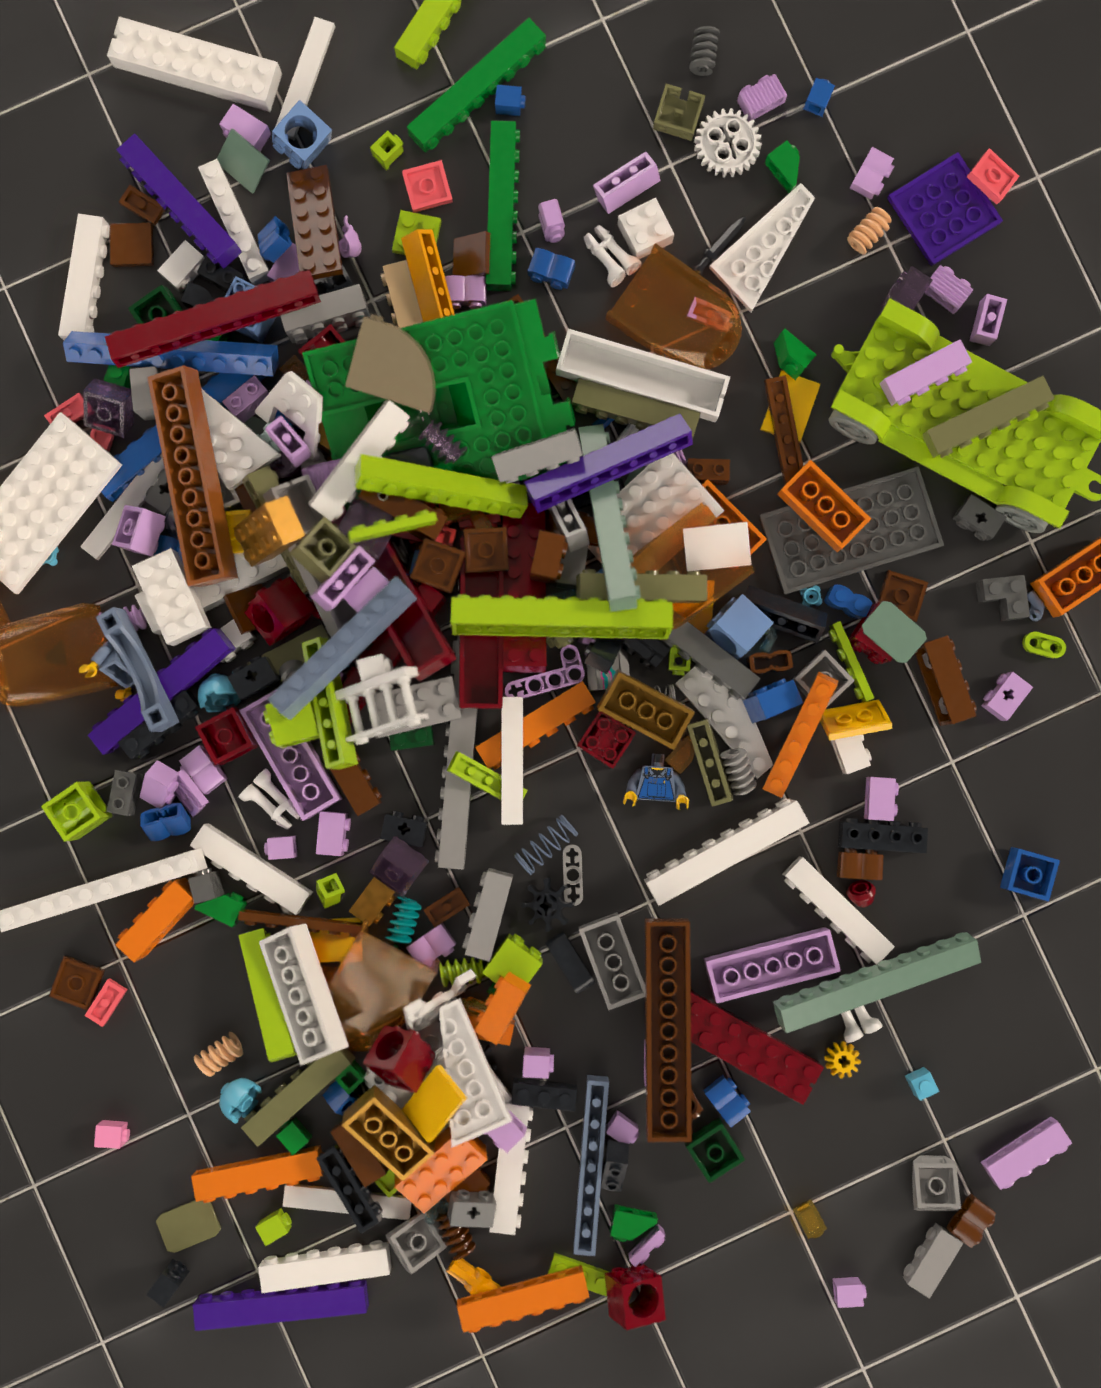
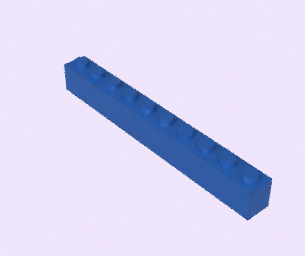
(202, 356)
(148, 447)

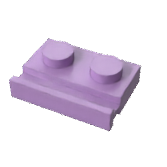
(189, 794)

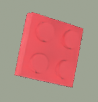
(992, 176)
(427, 186)

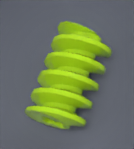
(450, 972)

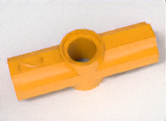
(474, 1279)

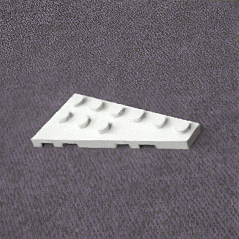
(235, 445)
(471, 1072)

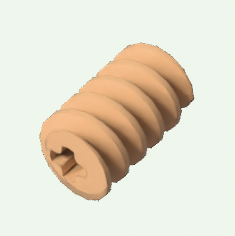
(869, 230)
(220, 1056)

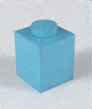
(922, 1083)

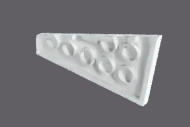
(755, 256)
(726, 717)

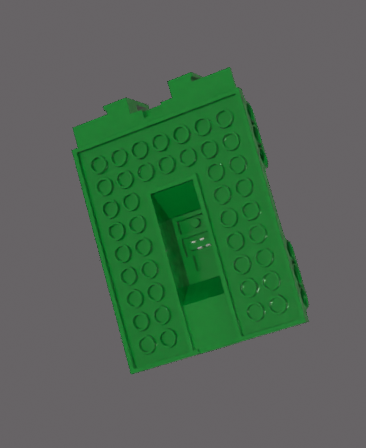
(486, 386)

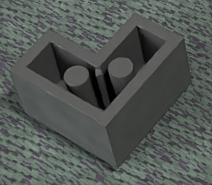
(1010, 593)

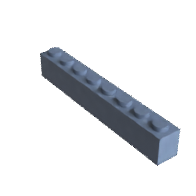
(342, 648)
(591, 1165)

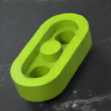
(1043, 644)

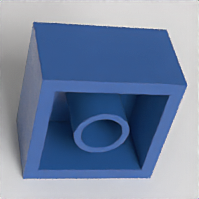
(772, 700)
(1029, 873)

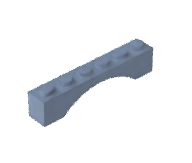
(153, 699)

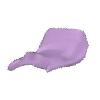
(350, 244)

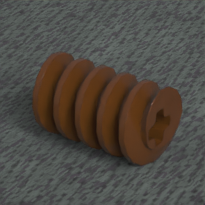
(458, 1237)

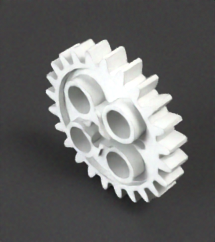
(710, 149)

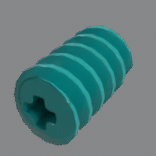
(404, 920)

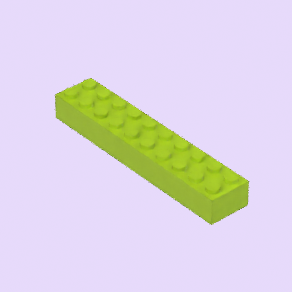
(559, 618)

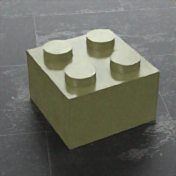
(322, 550)

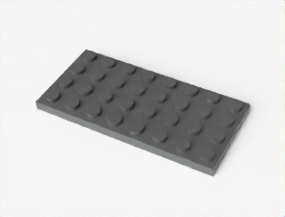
(898, 528)

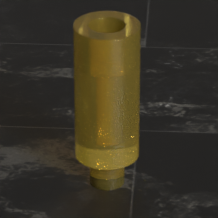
(474, 1005)

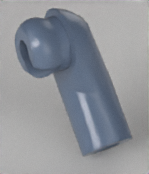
(1037, 606)

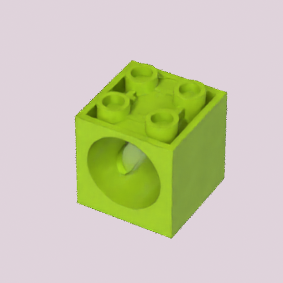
(291, 732)
(76, 811)
(514, 958)

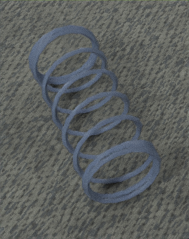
(564, 822)

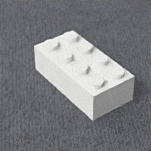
(169, 597)

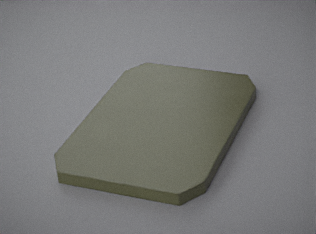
(188, 1225)

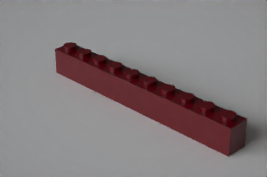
(212, 319)

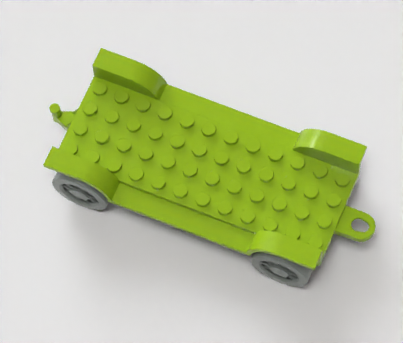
(1022, 468)

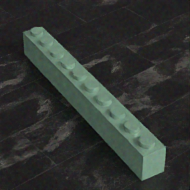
(609, 530)
(876, 982)

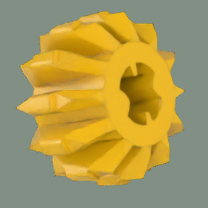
(846, 1066)

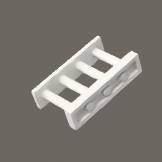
(368, 689)

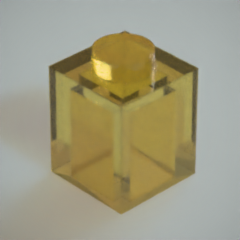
(810, 1220)

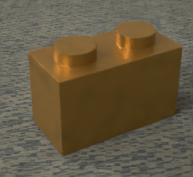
(373, 901)

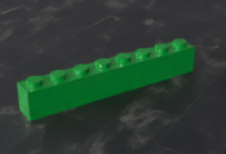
(477, 85)
(501, 204)

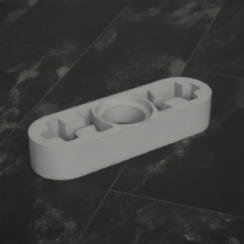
(579, 890)

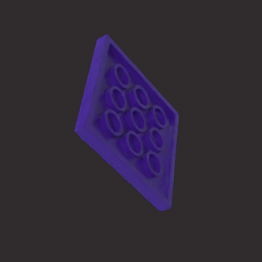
(944, 209)

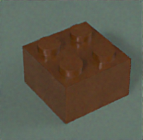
(547, 557)

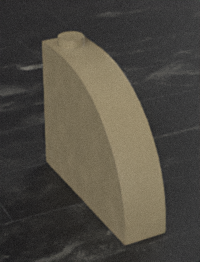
(391, 365)

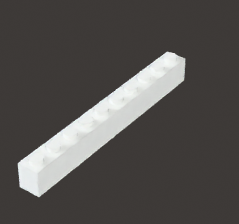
(102, 889)

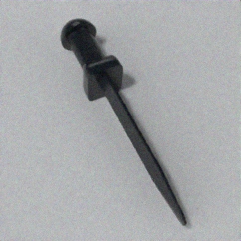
(711, 255)

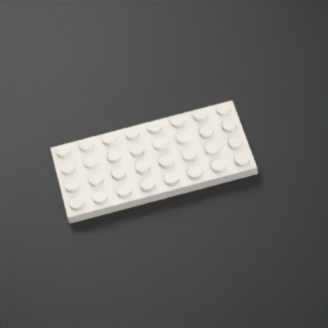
(48, 497)

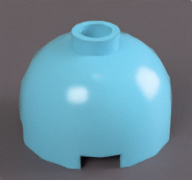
(217, 693)
(238, 1098)

